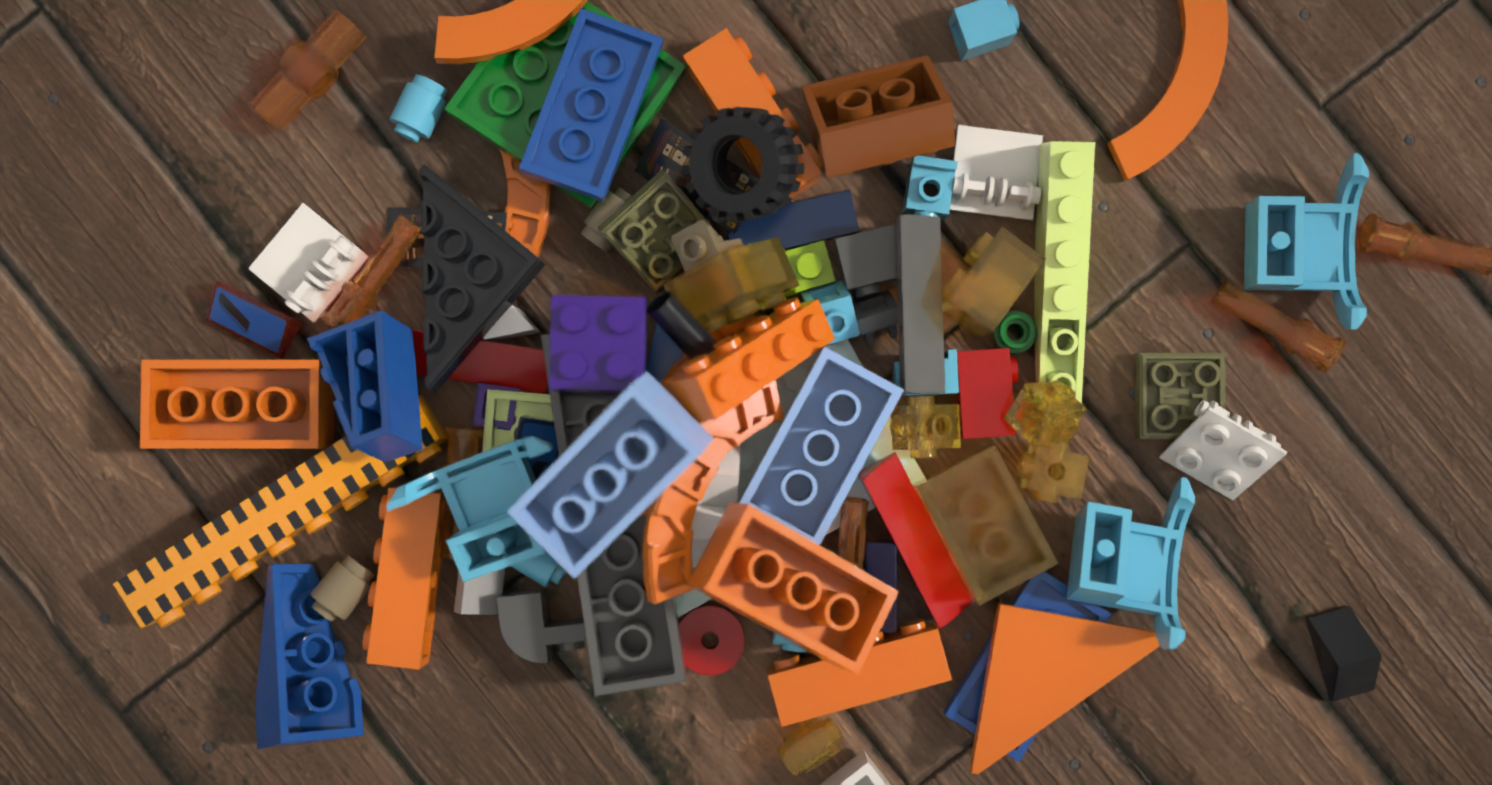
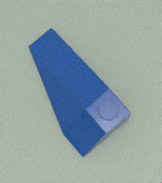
(302, 672)

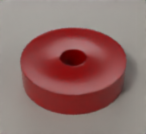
(725, 625)

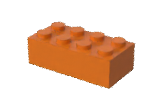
(235, 405)
(793, 587)

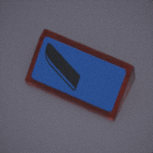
(251, 319)

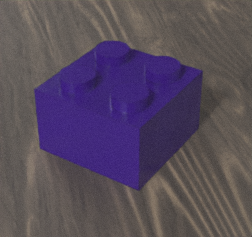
(597, 343)

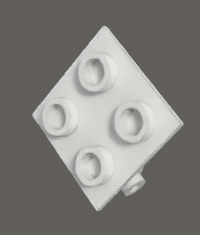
(996, 172)
(308, 263)
(1223, 451)

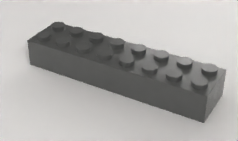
(626, 636)

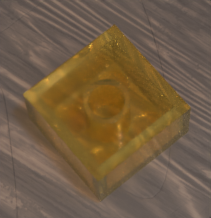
(991, 282)
(735, 284)

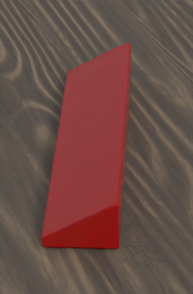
(494, 365)
(915, 539)

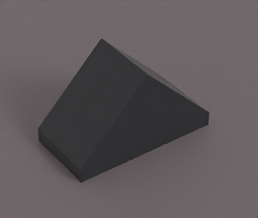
(1344, 653)

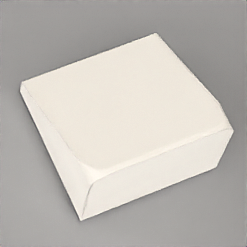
(511, 325)

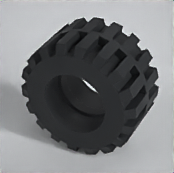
(709, 171)

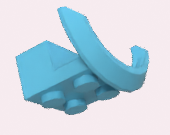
(1308, 244)
(479, 496)
(1132, 562)

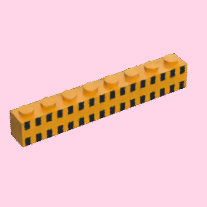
(264, 526)

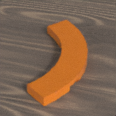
(500, 30)
(1187, 93)
(526, 206)
(670, 516)

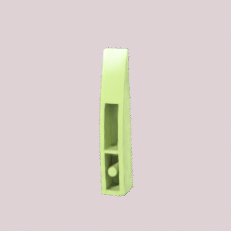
(1062, 279)

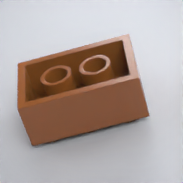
(879, 116)

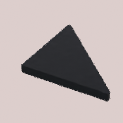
(467, 276)

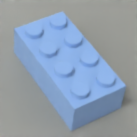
(821, 445)
(610, 474)

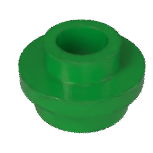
(1027, 328)

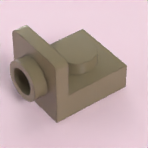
(699, 243)

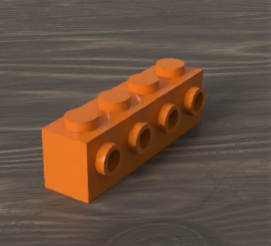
(751, 360)

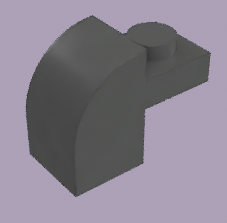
(528, 629)

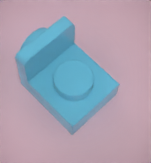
(837, 308)

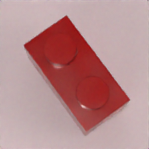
(985, 392)

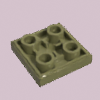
(645, 226)
(1172, 387)

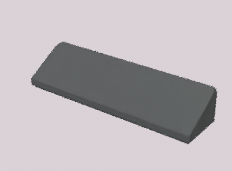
(920, 304)

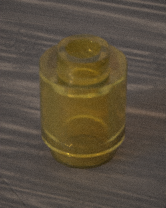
(810, 745)

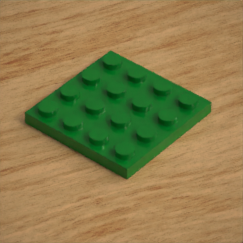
(507, 94)

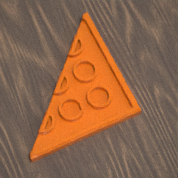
(1042, 669)

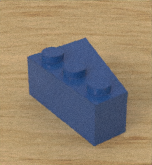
(373, 384)

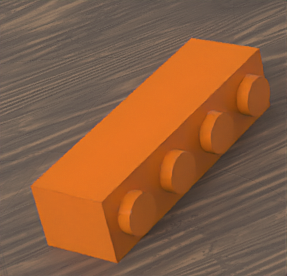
(729, 81)
(406, 582)
(894, 666)

